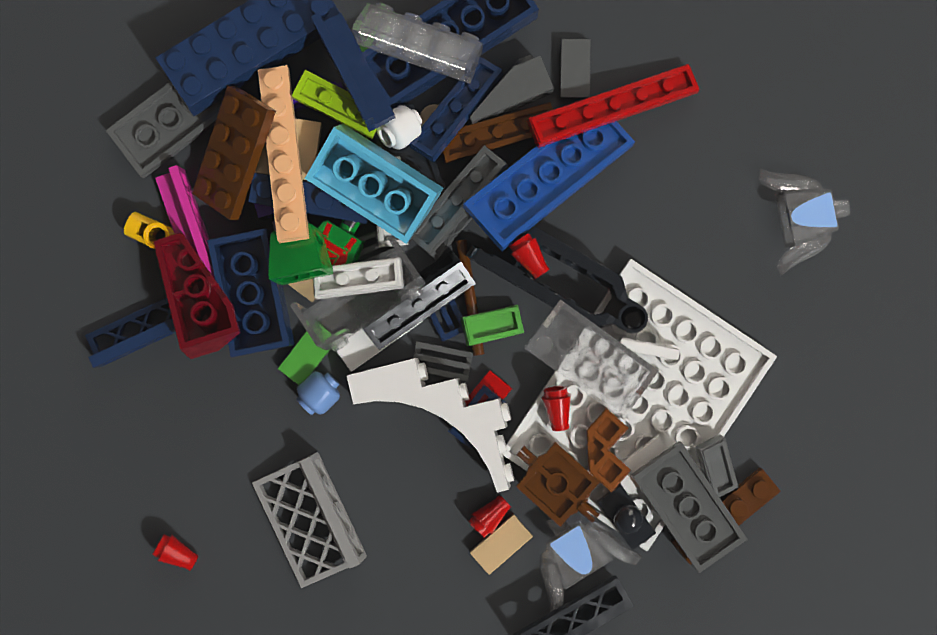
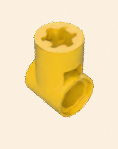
(145, 229)

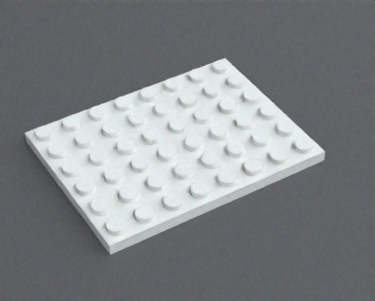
(683, 402)

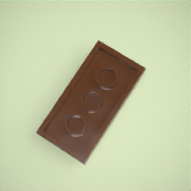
(233, 152)

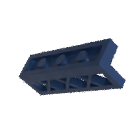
(354, 70)
(133, 343)

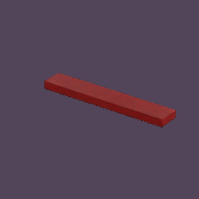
(612, 105)

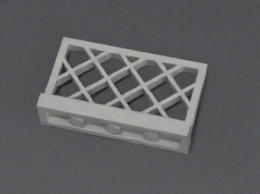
(333, 516)

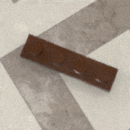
(493, 133)
(746, 500)

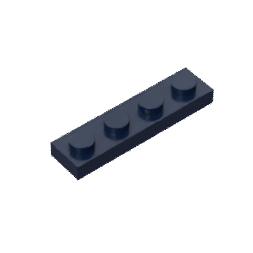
(456, 110)
(316, 200)

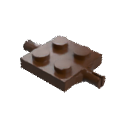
(557, 484)

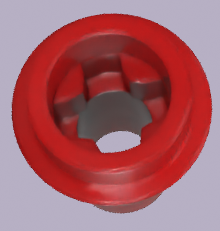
(529, 255)
(557, 405)
(489, 516)
(175, 553)

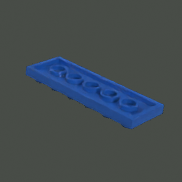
(544, 181)

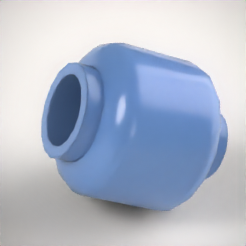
(318, 393)

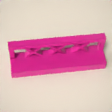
(184, 211)

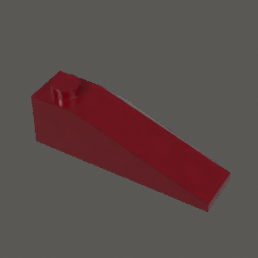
(198, 305)

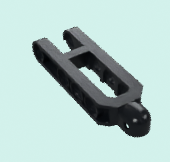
(619, 311)

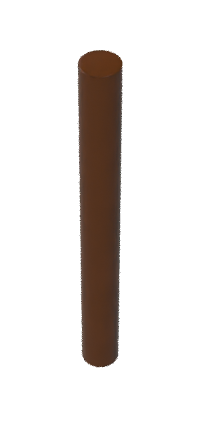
(469, 295)

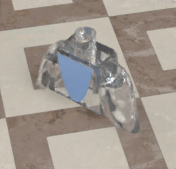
(805, 214)
(578, 553)

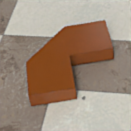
(601, 438)

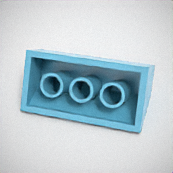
(373, 182)

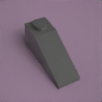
(519, 87)

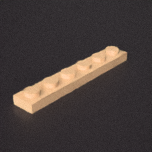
(284, 156)

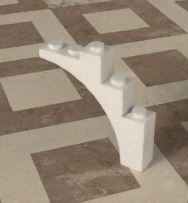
(478, 422)

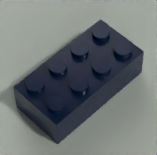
(260, 304)

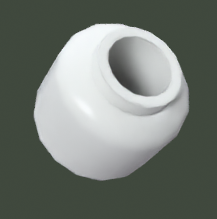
(402, 129)

